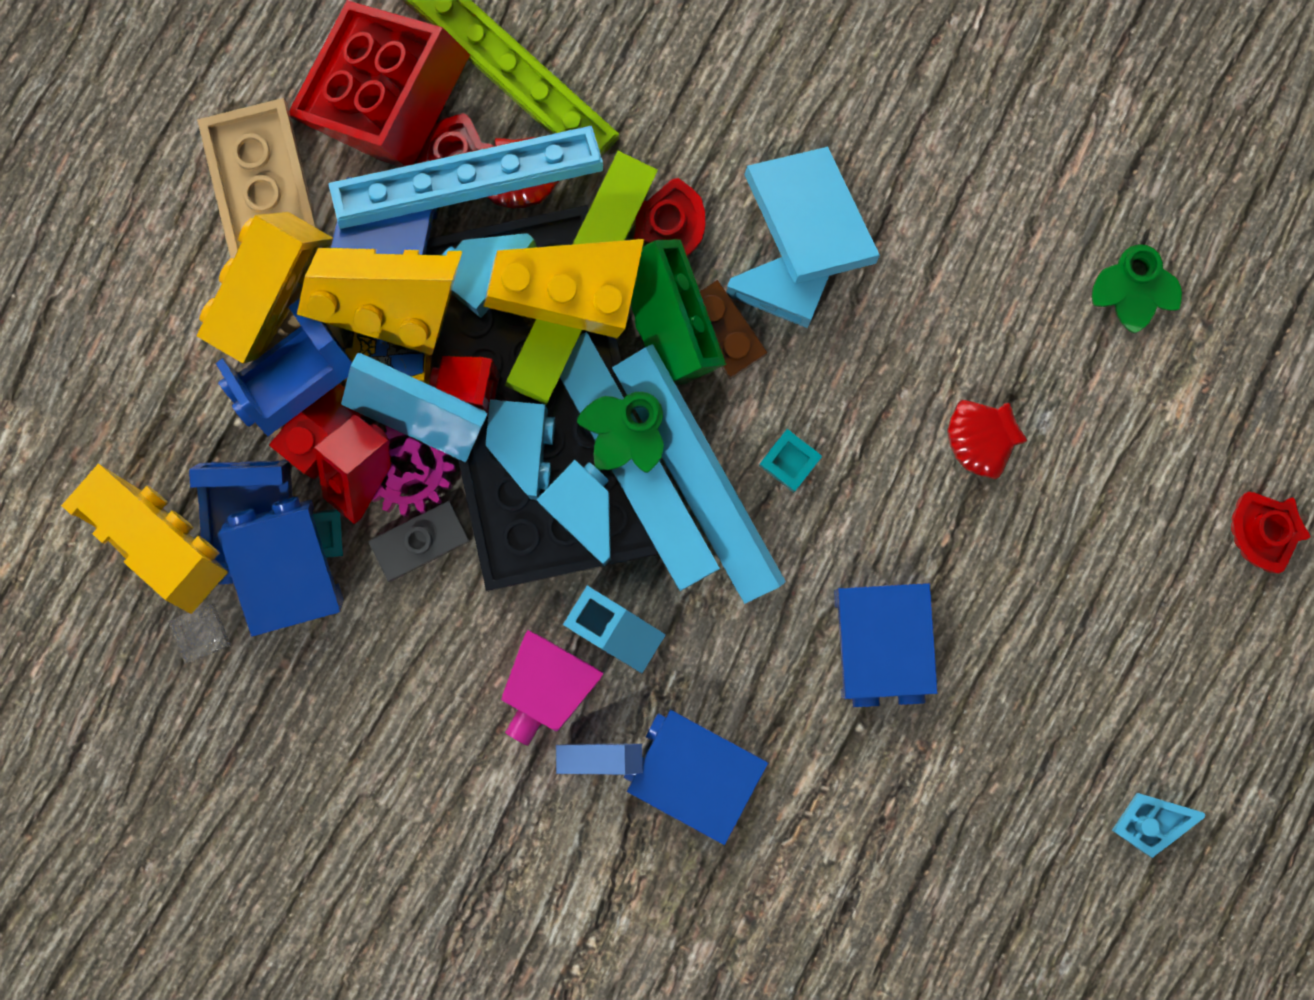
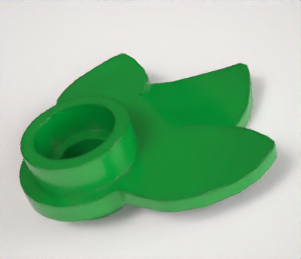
(1134, 294)
(621, 437)

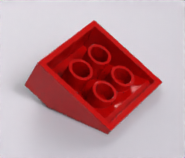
(380, 83)

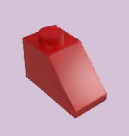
(467, 379)
(311, 427)
(353, 466)

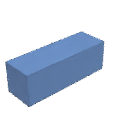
(599, 759)

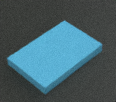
(811, 215)
(412, 407)

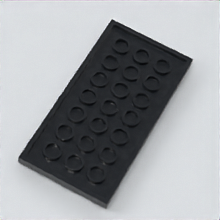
(512, 533)

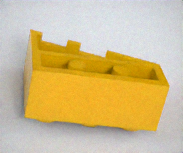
(259, 284)
(568, 284)
(381, 294)
(148, 537)

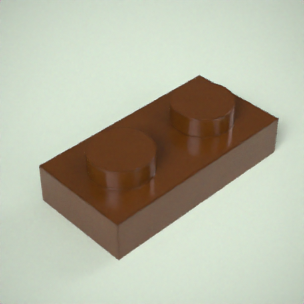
(734, 335)

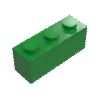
(673, 314)

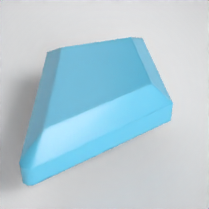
(1154, 823)

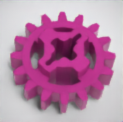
(398, 486)

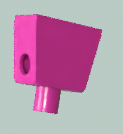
(545, 686)

